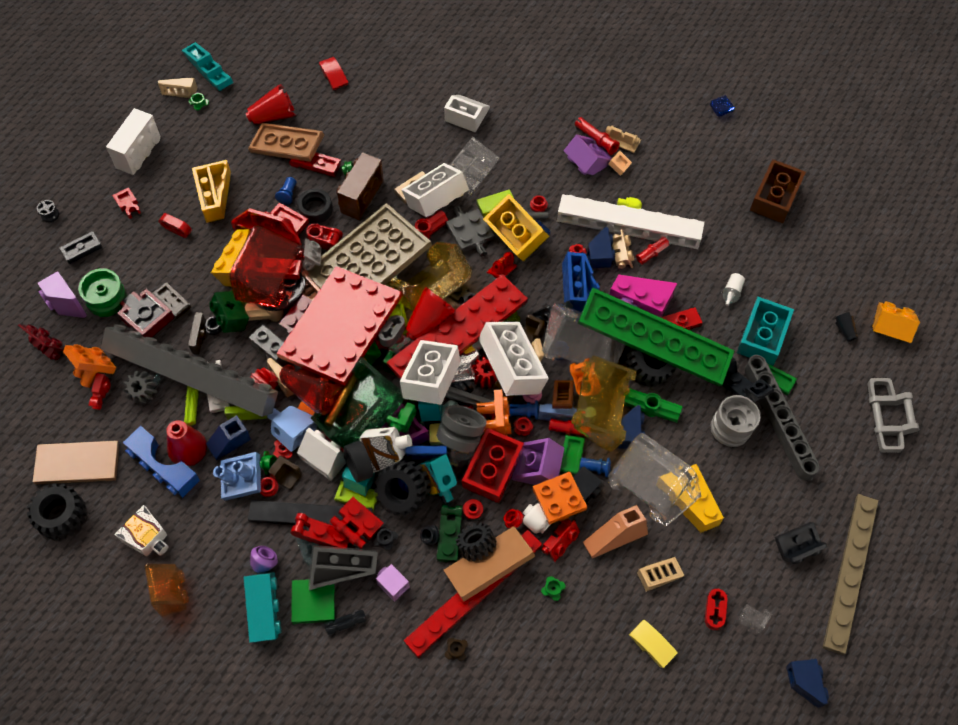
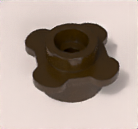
(456, 643)

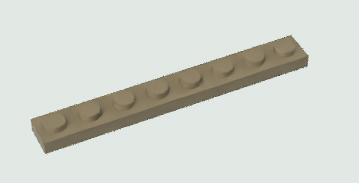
(850, 575)

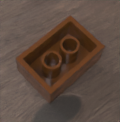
(360, 186)
(777, 191)

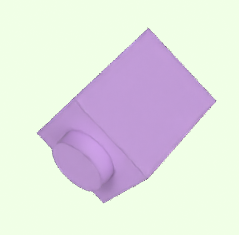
(392, 582)

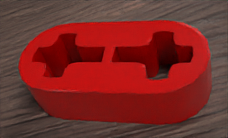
(175, 225)
(721, 609)

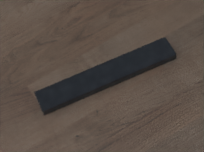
(286, 512)

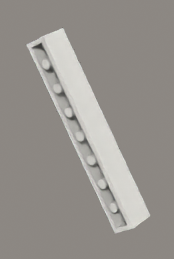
(632, 221)

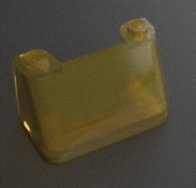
(443, 276)
(602, 402)

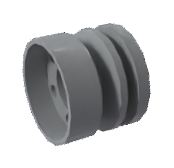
(738, 412)

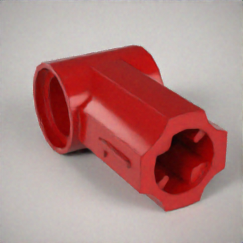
(431, 223)

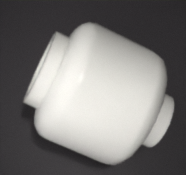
(535, 519)

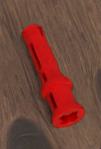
(602, 139)

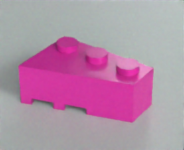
(646, 293)

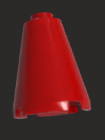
(271, 107)
(428, 314)
(185, 443)

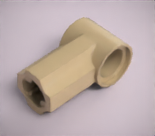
(257, 313)

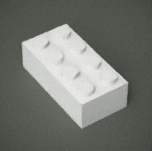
(513, 358)

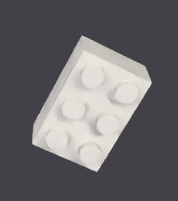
(133, 141)
(435, 190)
(430, 372)

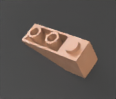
(618, 531)

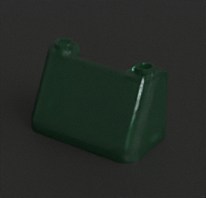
(365, 407)

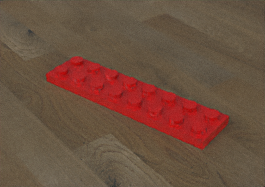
(465, 325)

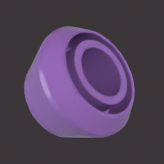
(263, 559)

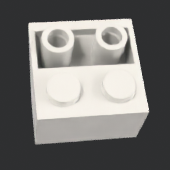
(465, 112)
(321, 454)

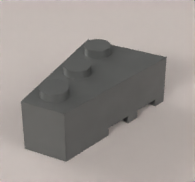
(339, 564)

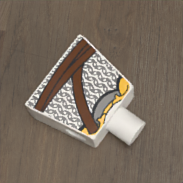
(384, 446)

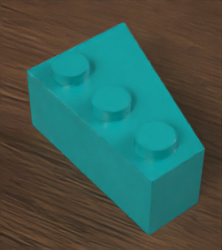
(262, 607)

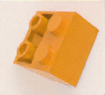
(895, 321)

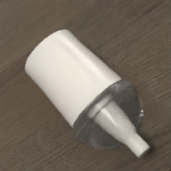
(733, 289)

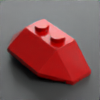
(274, 223)

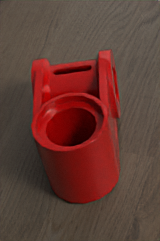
(325, 237)

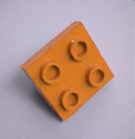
(88, 363)
(502, 411)
(559, 498)

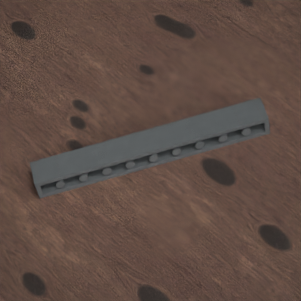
(190, 370)

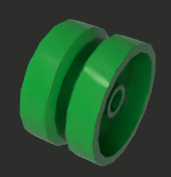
(102, 292)

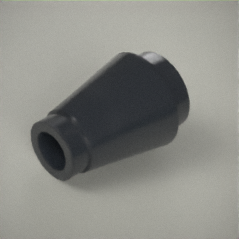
(846, 325)

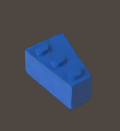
(577, 279)

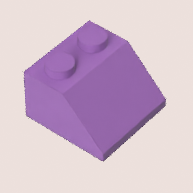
(587, 155)
(60, 297)
(539, 461)

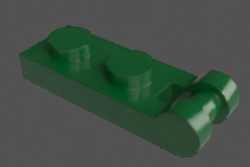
(448, 532)

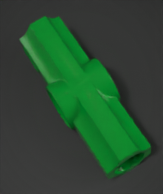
(662, 407)

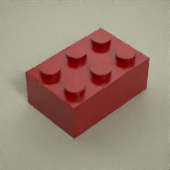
(492, 465)

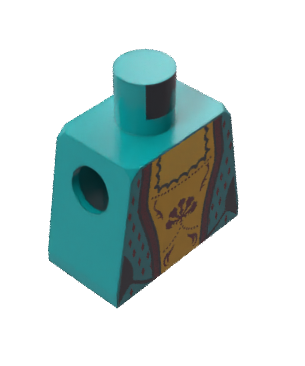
(441, 477)

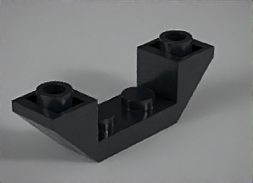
(739, 385)

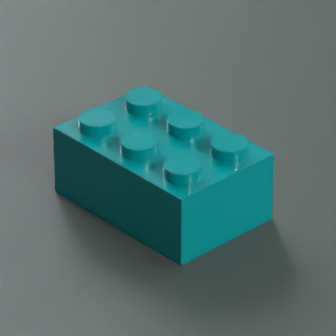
(765, 330)

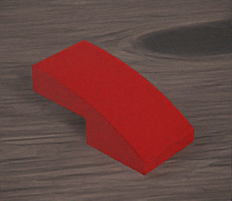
(334, 73)

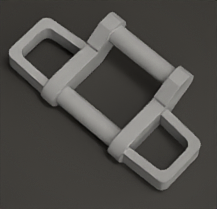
(891, 399)

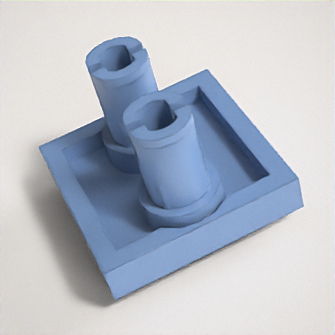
(239, 476)

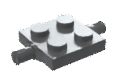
(470, 230)

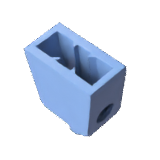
(290, 426)

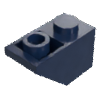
(599, 250)
(632, 425)
(228, 437)
(806, 680)

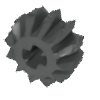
(140, 379)

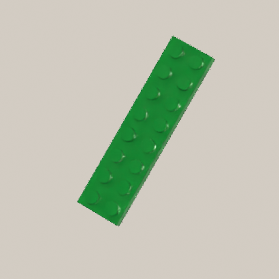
(656, 337)

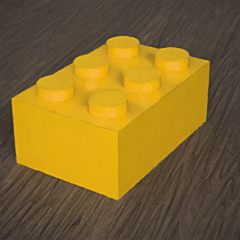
(516, 227)

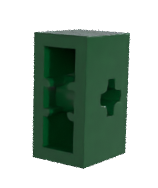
(228, 312)

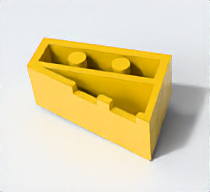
(212, 188)
(230, 252)
(704, 512)

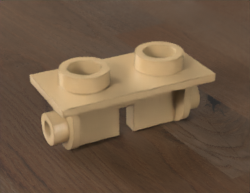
(627, 141)
(625, 256)

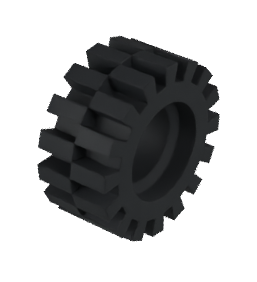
(476, 541)

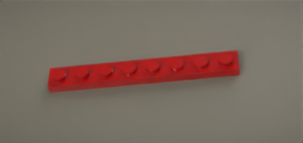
(454, 611)

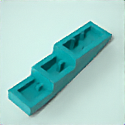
(207, 66)

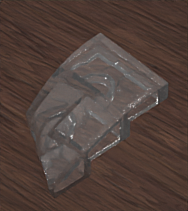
(475, 163)

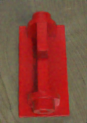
(503, 265)
(567, 532)

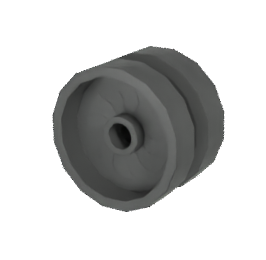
(461, 428)

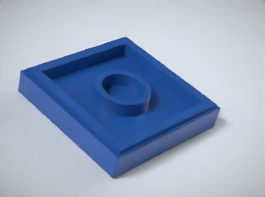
(425, 452)

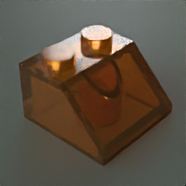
(166, 588)

